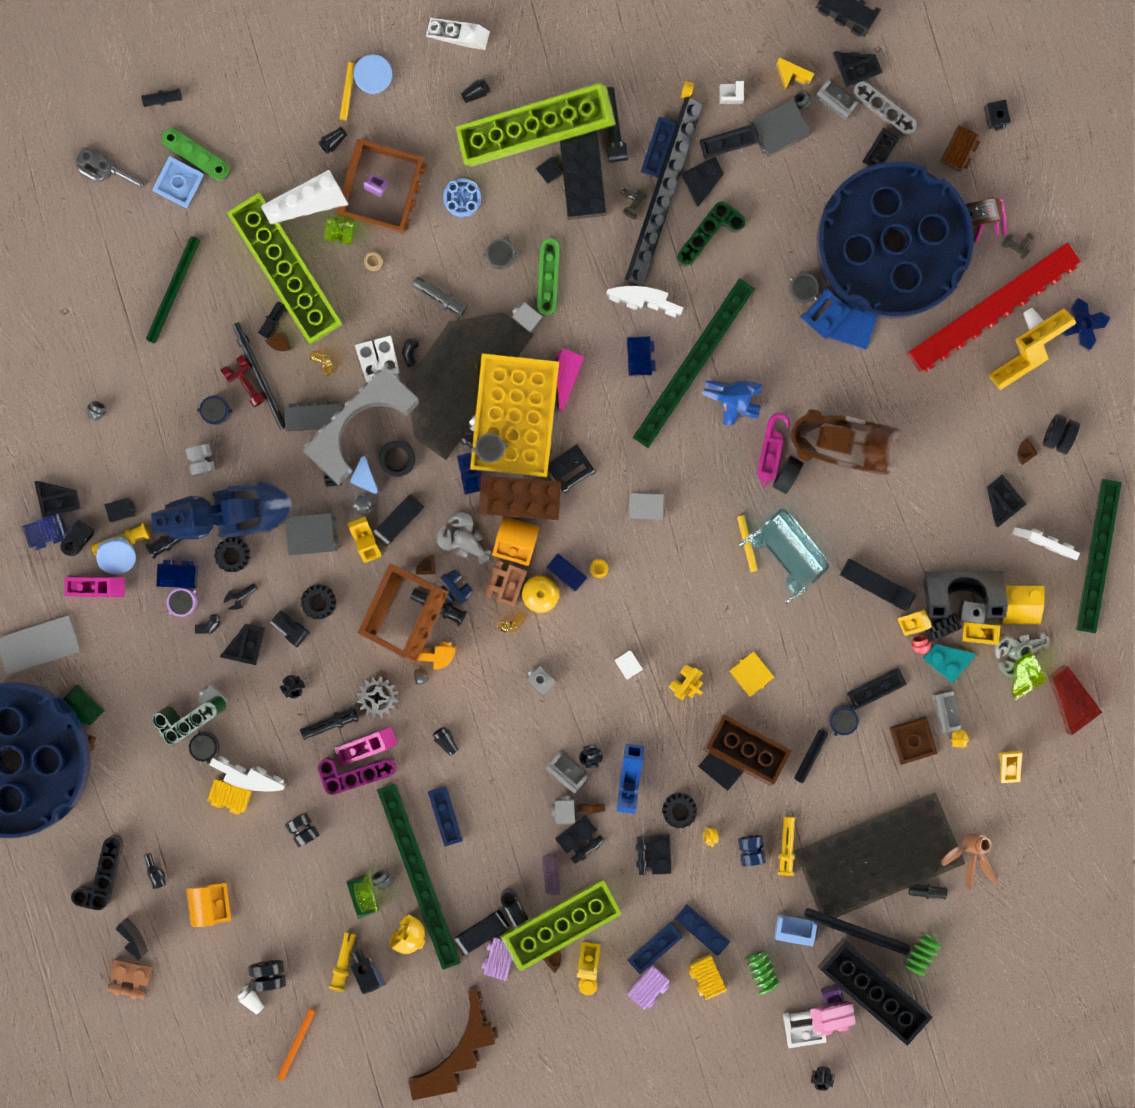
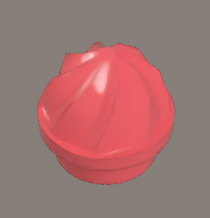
(921, 644)

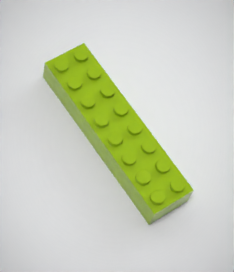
(535, 125)
(285, 270)

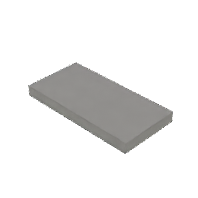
(38, 644)

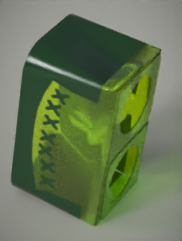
(362, 896)

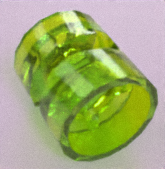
(339, 230)

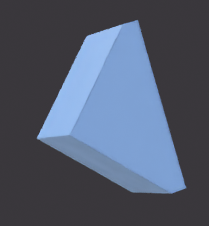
(363, 476)

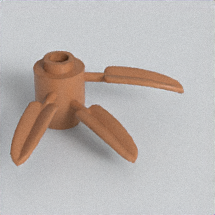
(973, 844)

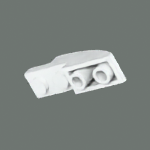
(637, 295)
(254, 780)

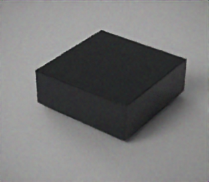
(549, 170)

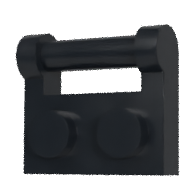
(566, 463)

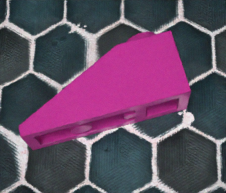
(567, 373)
(94, 587)
(366, 746)

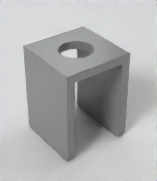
(646, 506)

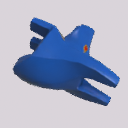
(735, 398)

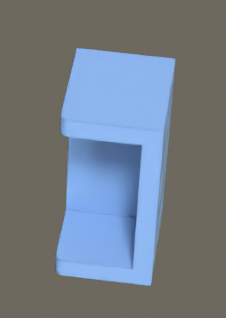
(795, 930)

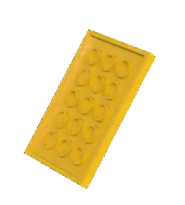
(518, 407)

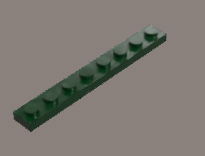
(1098, 556)

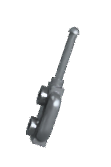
(104, 166)

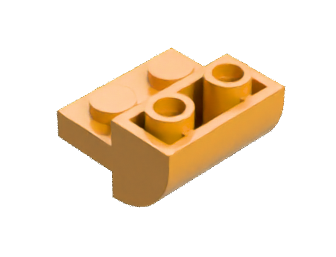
(515, 540)
(441, 657)
(208, 904)

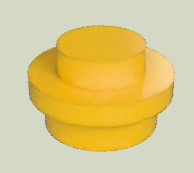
(598, 568)
(587, 986)

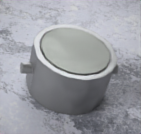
(500, 254)
(803, 288)
(489, 448)

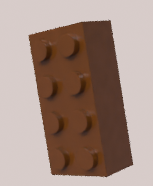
(519, 497)
(747, 750)

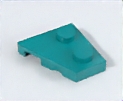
(948, 661)

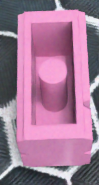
(833, 1017)

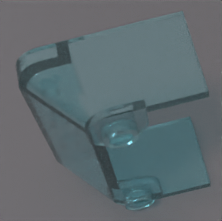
(791, 549)

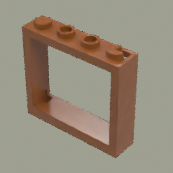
(351, 175)
(382, 602)

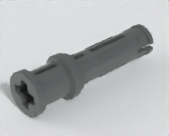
(447, 301)

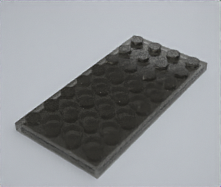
(878, 857)

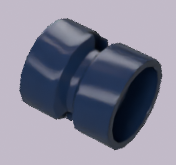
(751, 849)

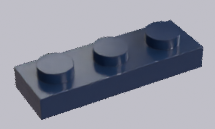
(658, 147)
(445, 816)
(702, 930)
(655, 948)

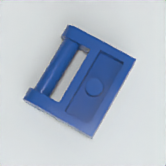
(830, 318)

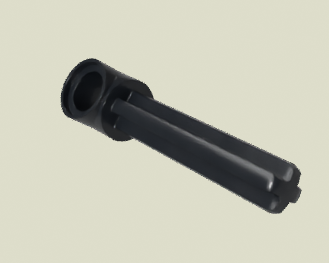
(616, 148)

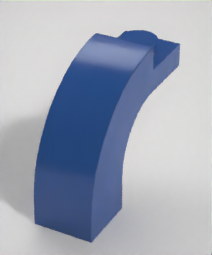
(630, 778)

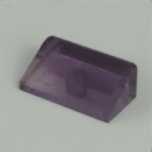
(551, 874)

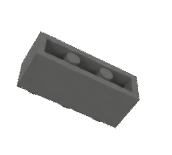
(311, 416)

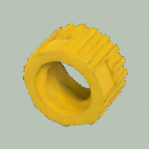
(687, 89)

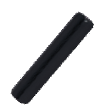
(811, 756)

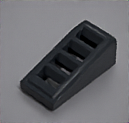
(886, 133)

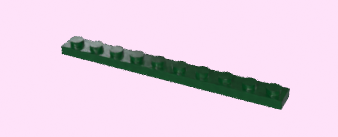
(693, 363)
(418, 876)

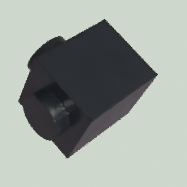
(997, 115)

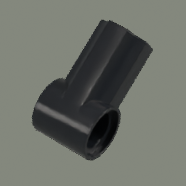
(293, 631)
(514, 909)

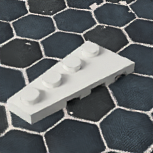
(310, 197)

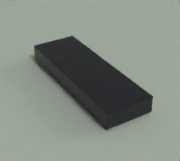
(729, 141)
(876, 688)

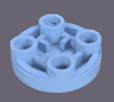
(373, 74)
(462, 197)
(116, 555)

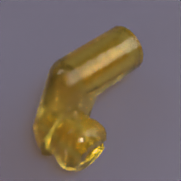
(511, 626)

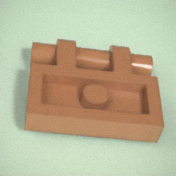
(511, 585)
(129, 972)

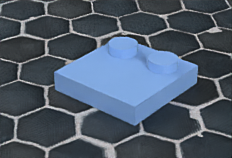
(178, 182)

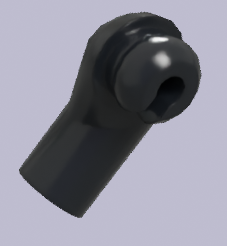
(408, 348)

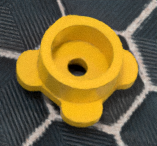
(710, 836)

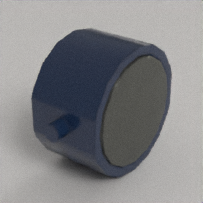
(214, 410)
(843, 720)

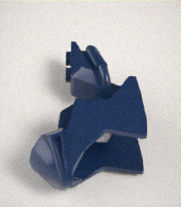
(195, 517)

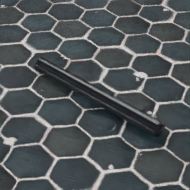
(857, 931)

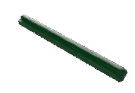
(172, 289)

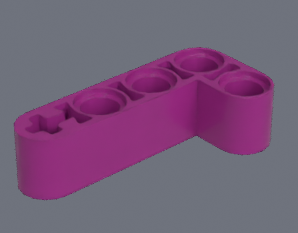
(358, 772)

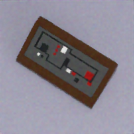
(985, 211)

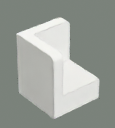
(732, 93)
(628, 664)

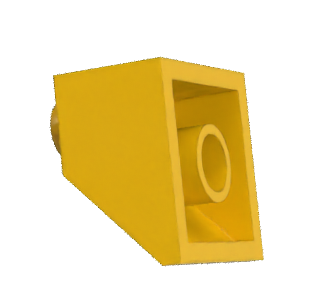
(1024, 604)

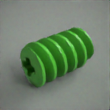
(923, 954)
(763, 971)

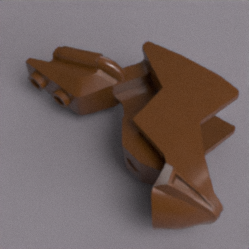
(875, 447)

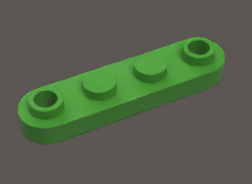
(195, 154)
(548, 277)

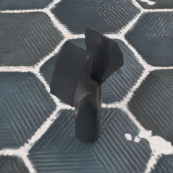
(240, 596)

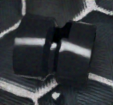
(306, 835)

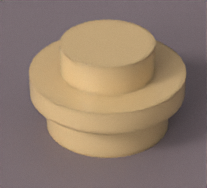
(373, 261)

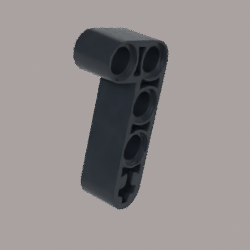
(878, 585)
(102, 871)

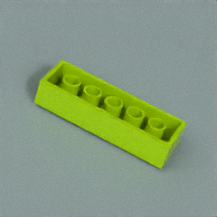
(560, 925)

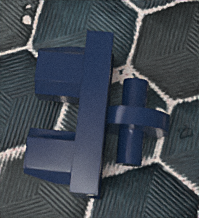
(461, 593)

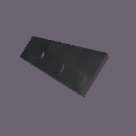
(850, 14)

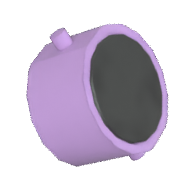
(182, 602)

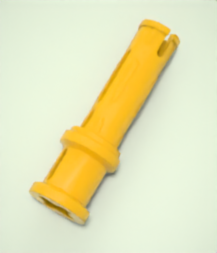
(132, 536)
(788, 822)
(340, 971)

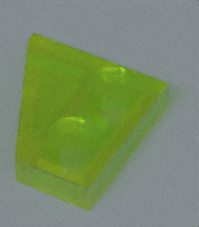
(1026, 675)

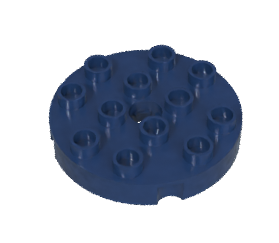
(934, 250)
(52, 756)

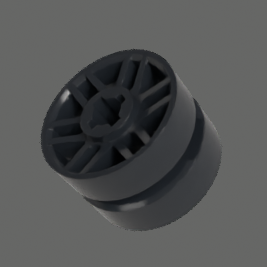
(1061, 434)
(267, 975)

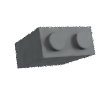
(780, 128)
(311, 534)

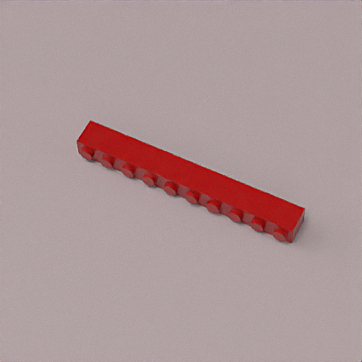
(993, 307)

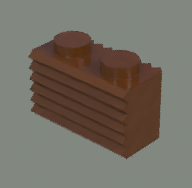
(959, 149)

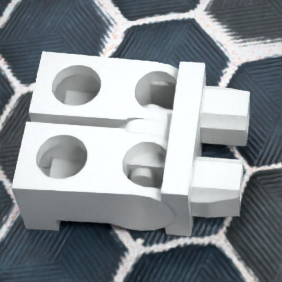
(386, 359)

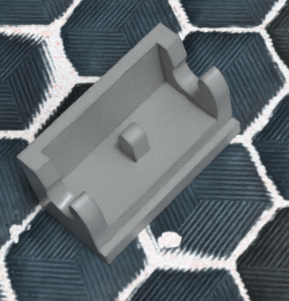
(836, 100)
(947, 711)
(566, 772)

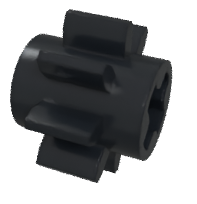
(292, 686)
(590, 756)
(822, 1078)

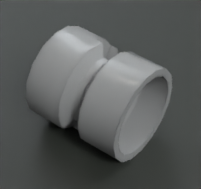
(200, 459)

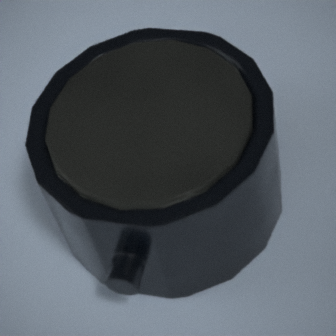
(203, 746)

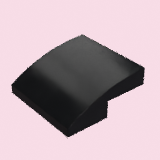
(136, 942)

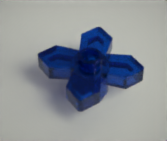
(1096, 321)

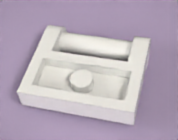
(803, 1034)

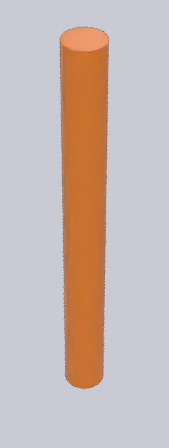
(296, 1044)

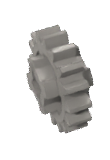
(376, 705)

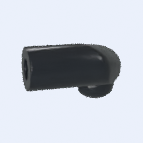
(210, 627)

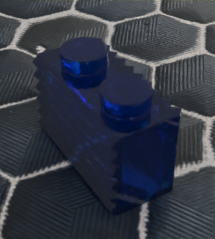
(639, 356)
(45, 531)
(566, 572)
(177, 575)

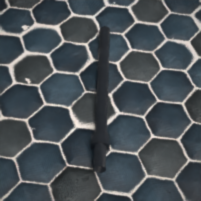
(243, 342)

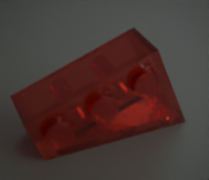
(1074, 701)

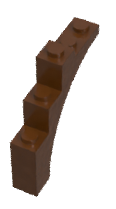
(443, 1078)

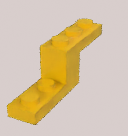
(1032, 349)

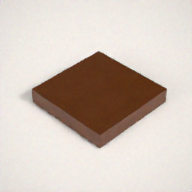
(913, 740)

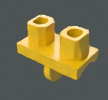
(682, 689)

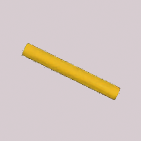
(347, 91)
(748, 546)

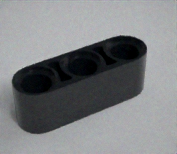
(398, 520)
(481, 932)

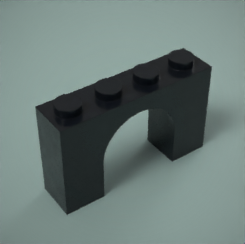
(986, 584)

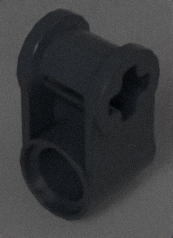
(79, 535)

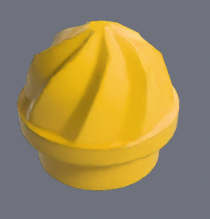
(959, 738)

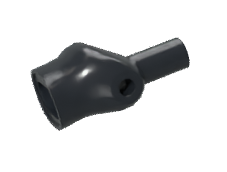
(154, 873)

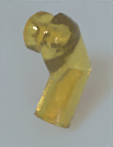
(324, 360)

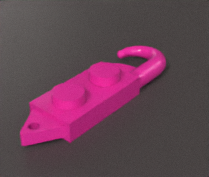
(771, 450)

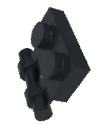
(577, 834)
(660, 854)

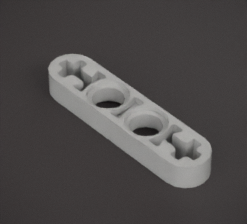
(886, 106)

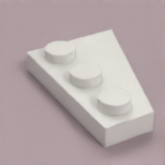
(1050, 543)

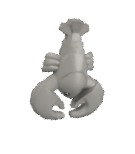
(463, 538)
(1017, 649)

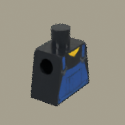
(371, 979)

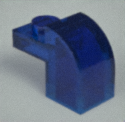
(470, 478)

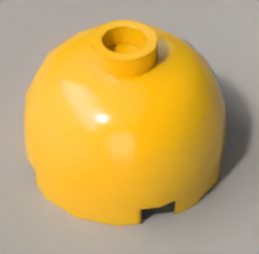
(540, 593)
(409, 936)

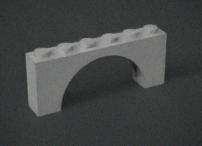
(381, 391)

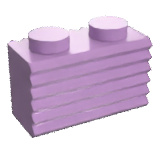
(499, 959)
(648, 987)

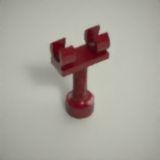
(256, 398)

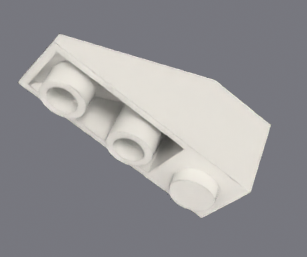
(458, 33)

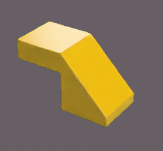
(364, 539)

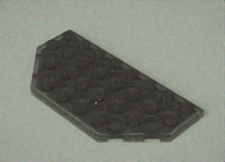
(450, 376)

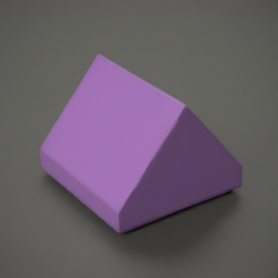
(375, 185)
(832, 994)

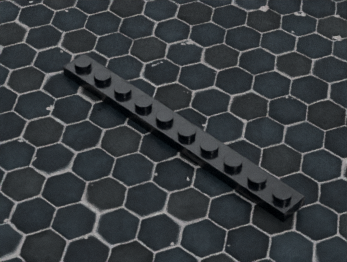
(664, 191)

